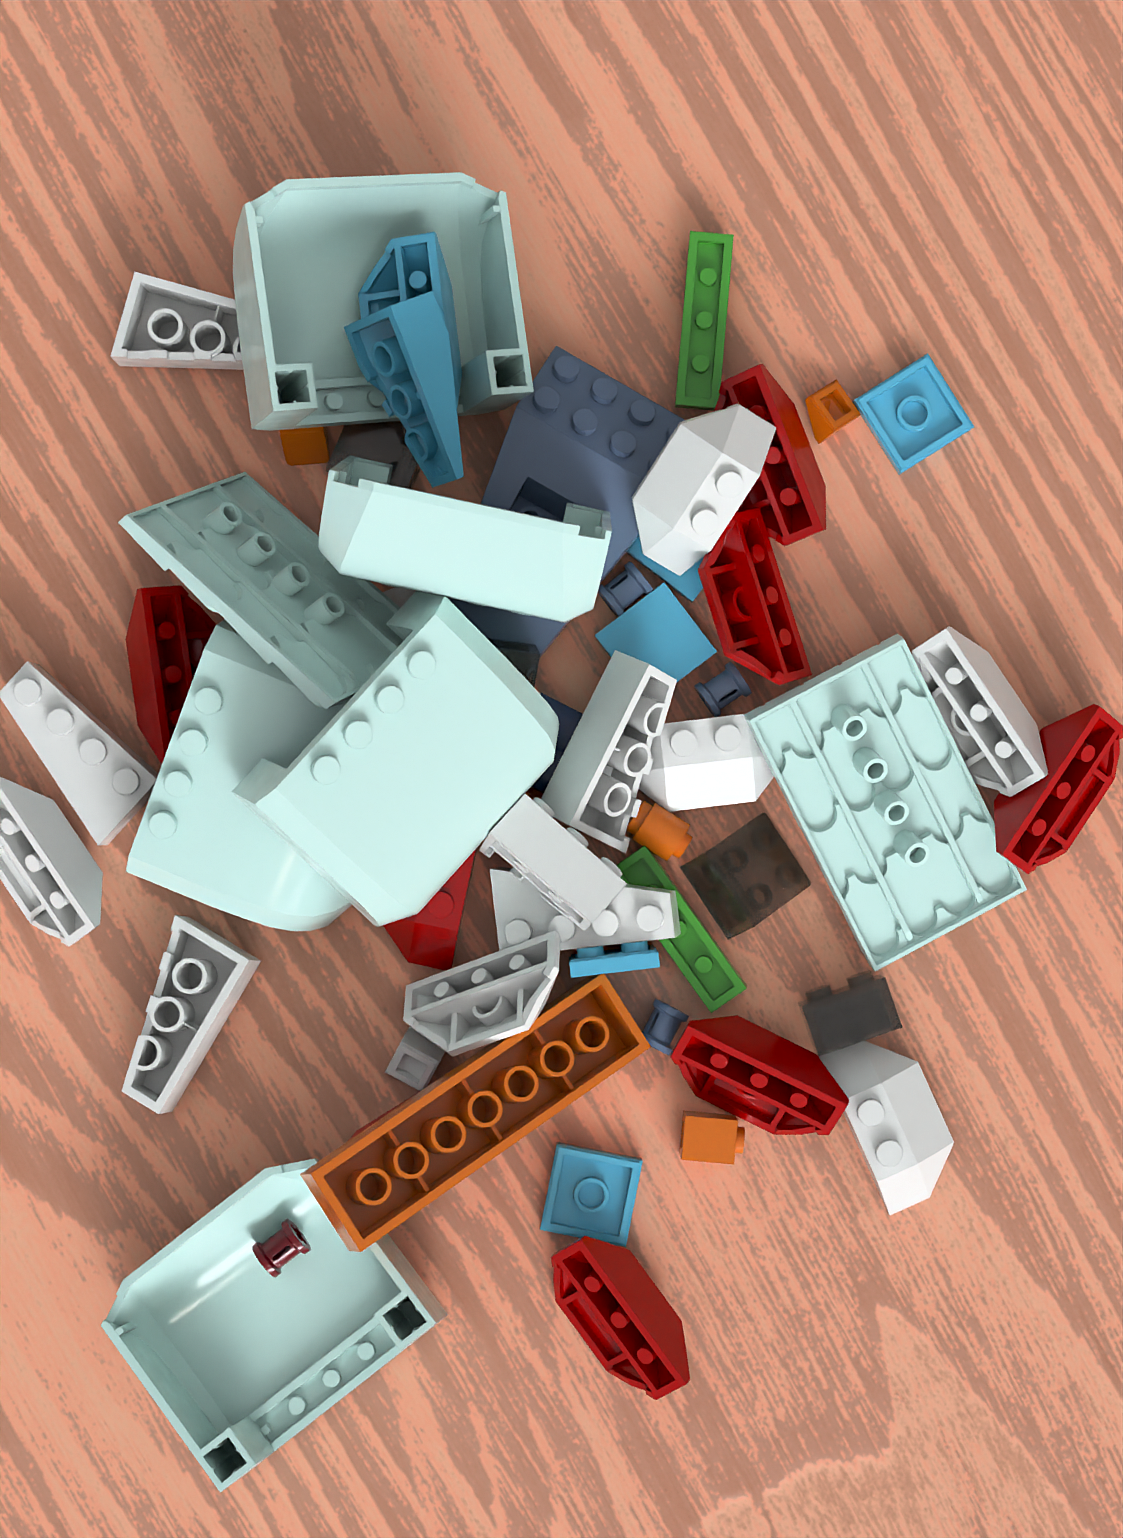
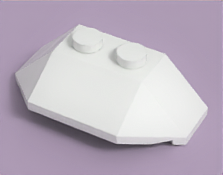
(699, 484)
(982, 713)
(705, 764)
(47, 865)
(485, 996)
(892, 1121)

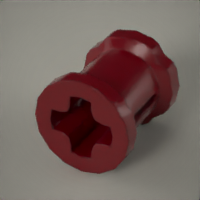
(281, 1248)

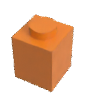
(710, 1137)

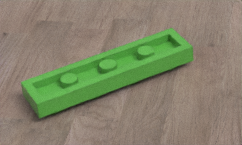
(704, 320)
(694, 948)

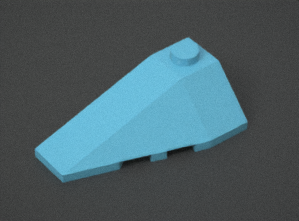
(412, 363)

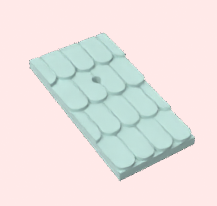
(271, 584)
(885, 801)

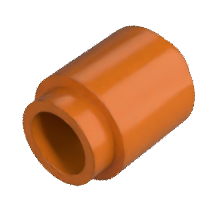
(660, 831)

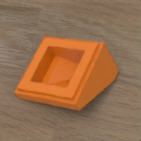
(830, 411)

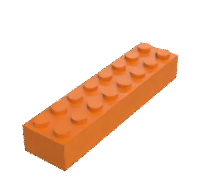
(474, 1113)

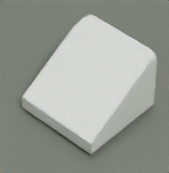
(415, 1060)

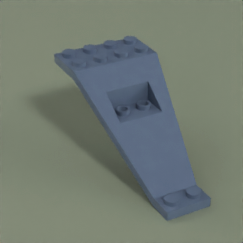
(576, 444)

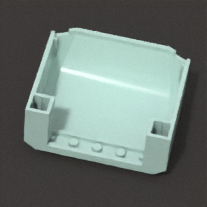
(299, 278)
(461, 545)
(410, 765)
(201, 834)
(258, 1356)

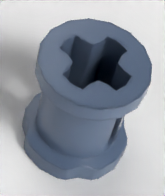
(624, 589)
(723, 689)
(663, 1026)

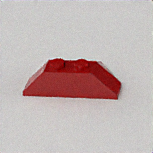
(790, 482)
(751, 602)
(163, 653)
(1050, 813)
(433, 933)
(759, 1076)
(621, 1315)

